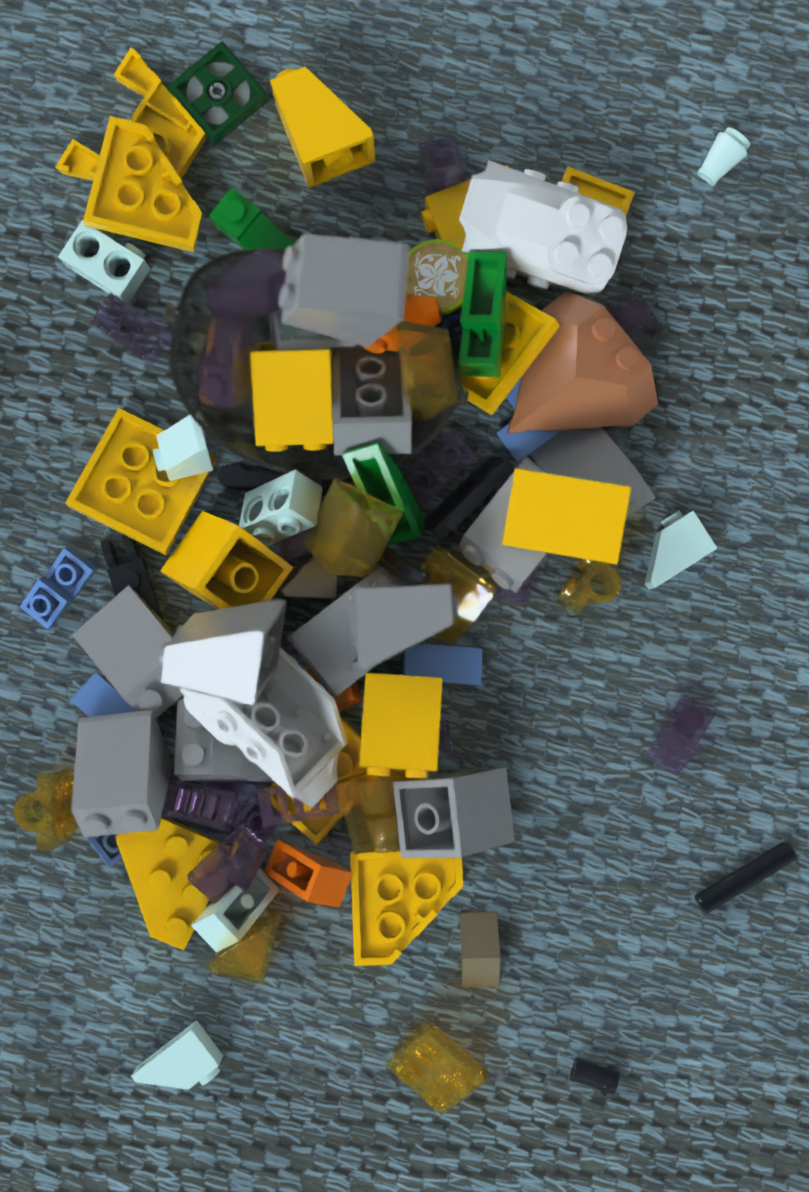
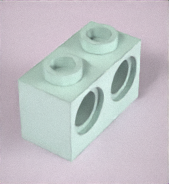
(102, 266)
(281, 508)

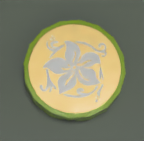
(438, 271)

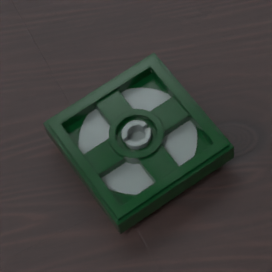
(218, 93)

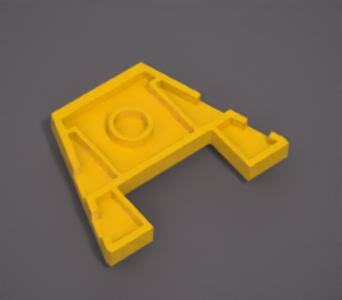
(166, 118)

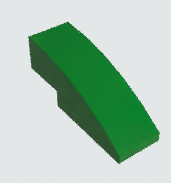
(483, 314)
(379, 476)

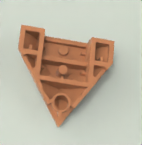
(584, 374)

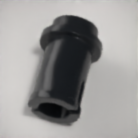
(595, 1076)

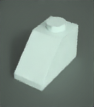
(182, 450)
(677, 547)
(235, 912)
(182, 1061)

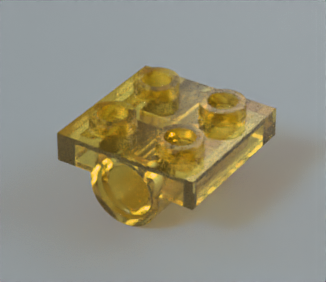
(471, 590)
(578, 591)
(370, 811)
(57, 823)
(436, 1068)

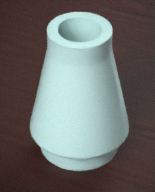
(724, 154)

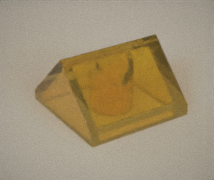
(426, 368)
(351, 531)
(252, 955)

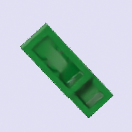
(247, 224)

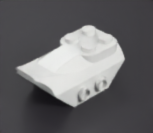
(544, 228)
(287, 731)

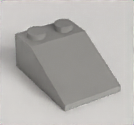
(369, 401)
(592, 457)
(327, 641)
(126, 647)
(205, 758)

